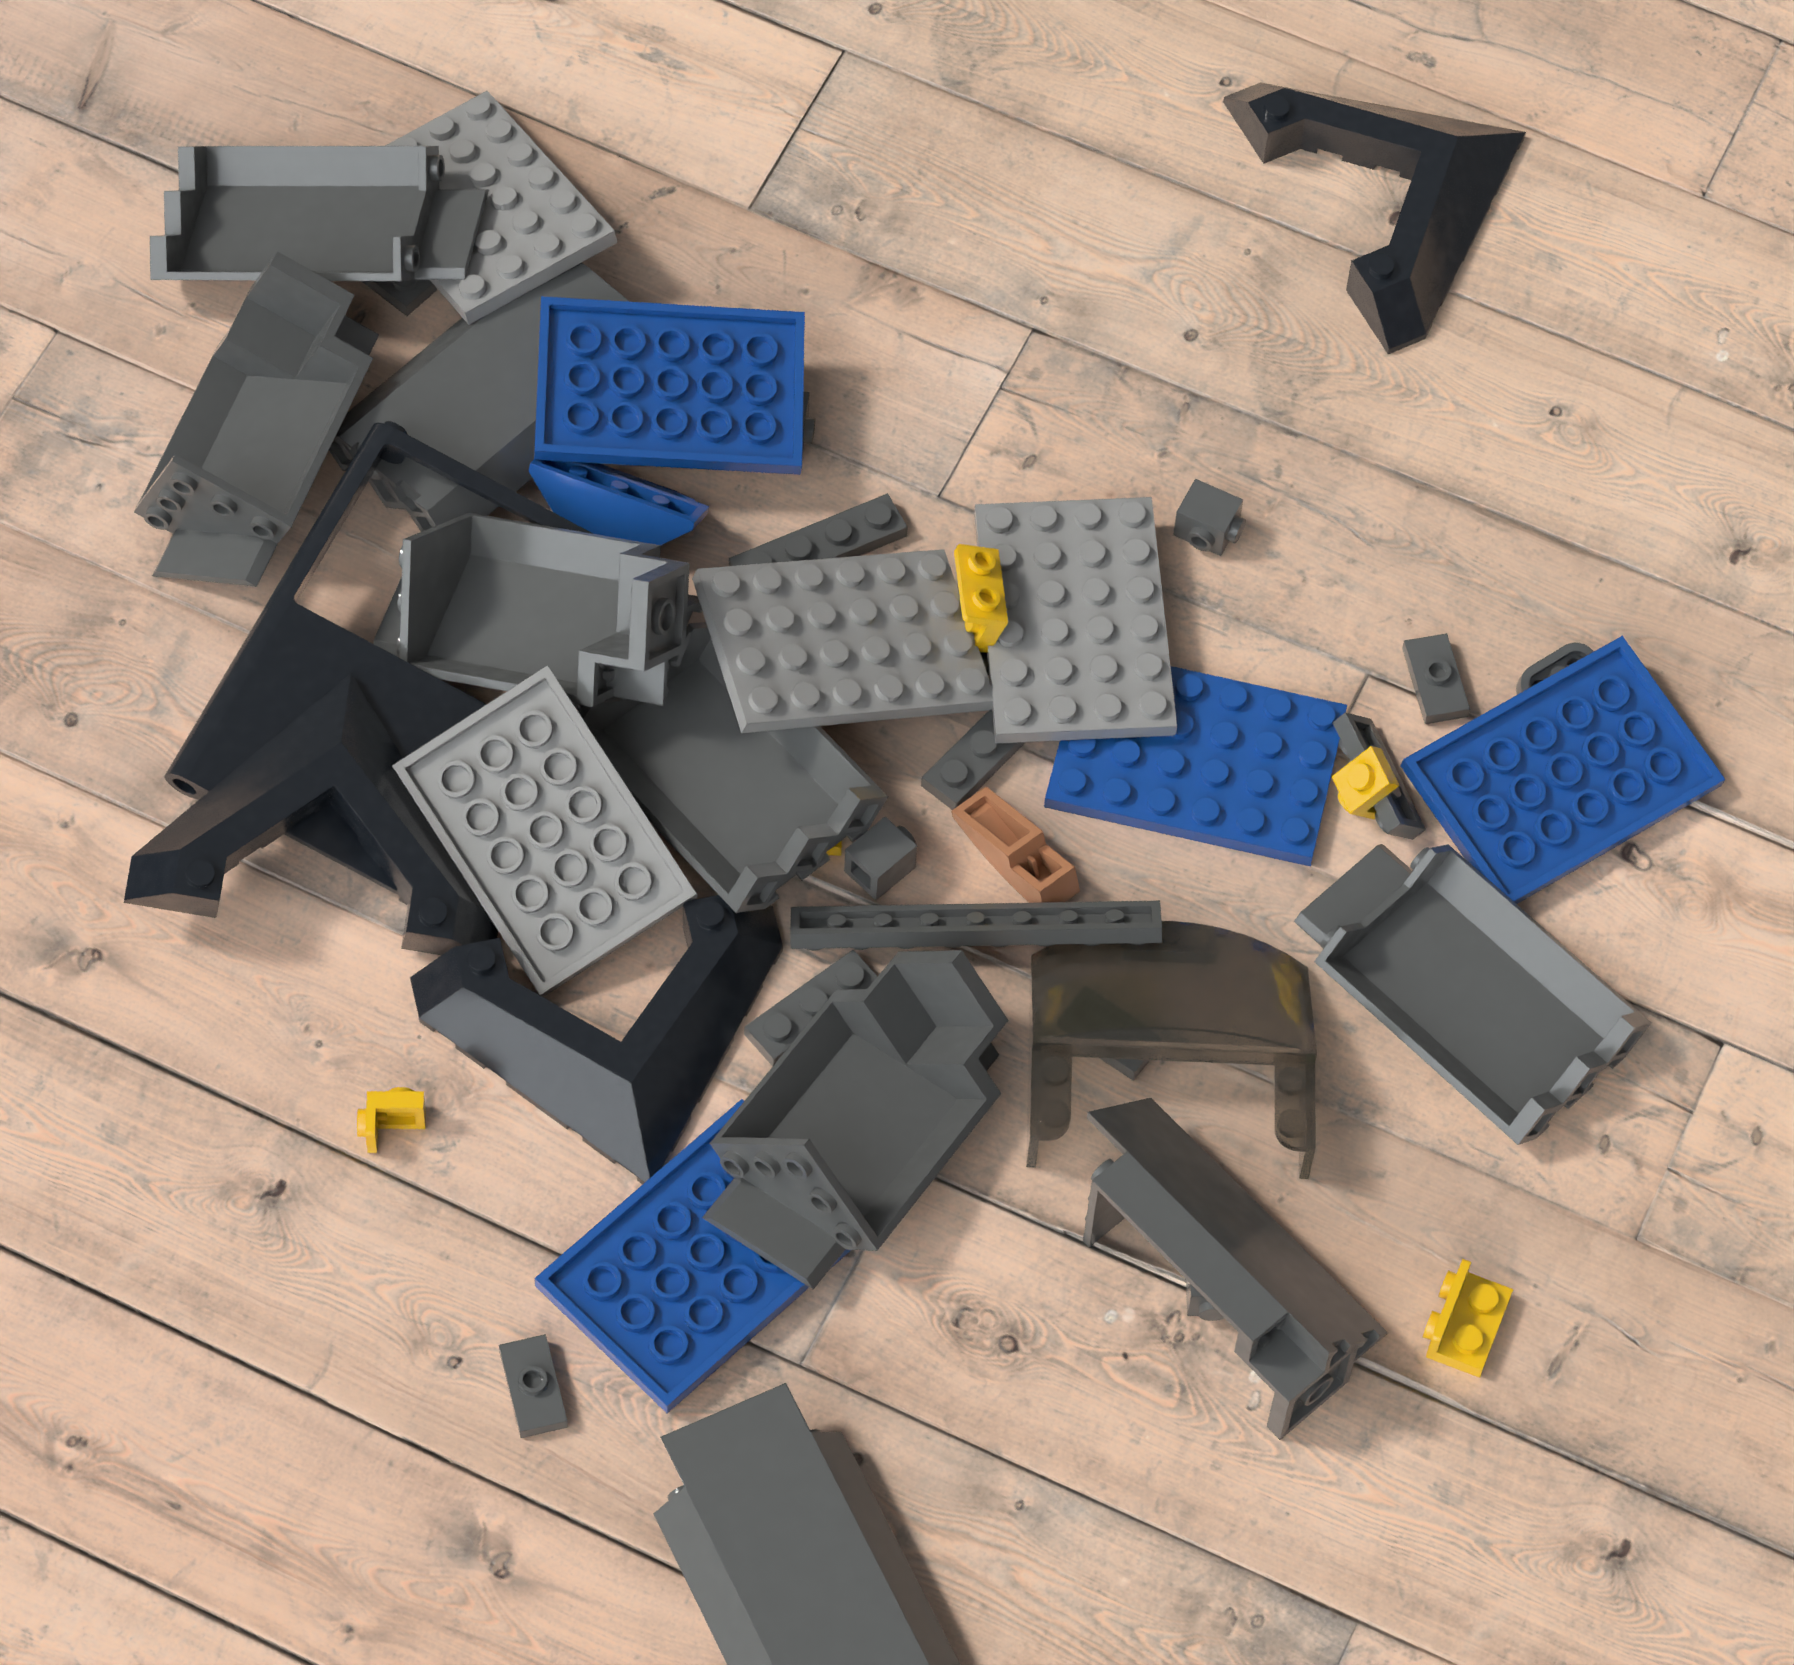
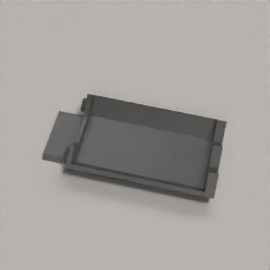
(325, 207)
(467, 399)
(730, 801)
(1471, 984)
(791, 1544)

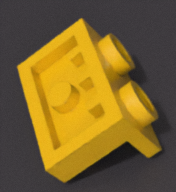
(981, 593)
(1468, 1322)

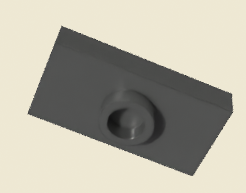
(1436, 678)
(533, 1386)

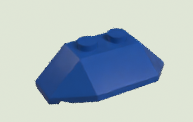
(615, 502)

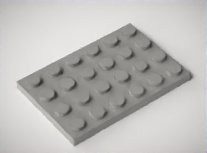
(532, 214)
(1083, 621)
(842, 640)
(544, 831)

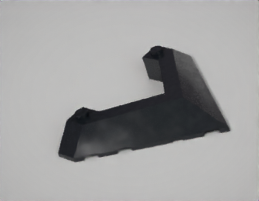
(1453, 180)
(324, 757)
(618, 1095)

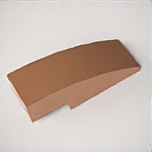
(1016, 849)

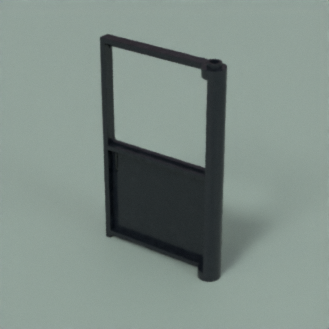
(301, 656)

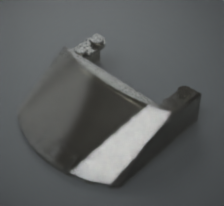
(1183, 999)

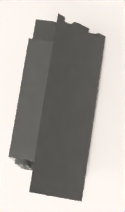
(257, 427)
(508, 597)
(859, 1114)
(1289, 1313)

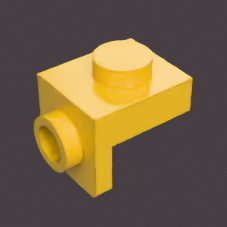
(1365, 782)
(390, 1110)

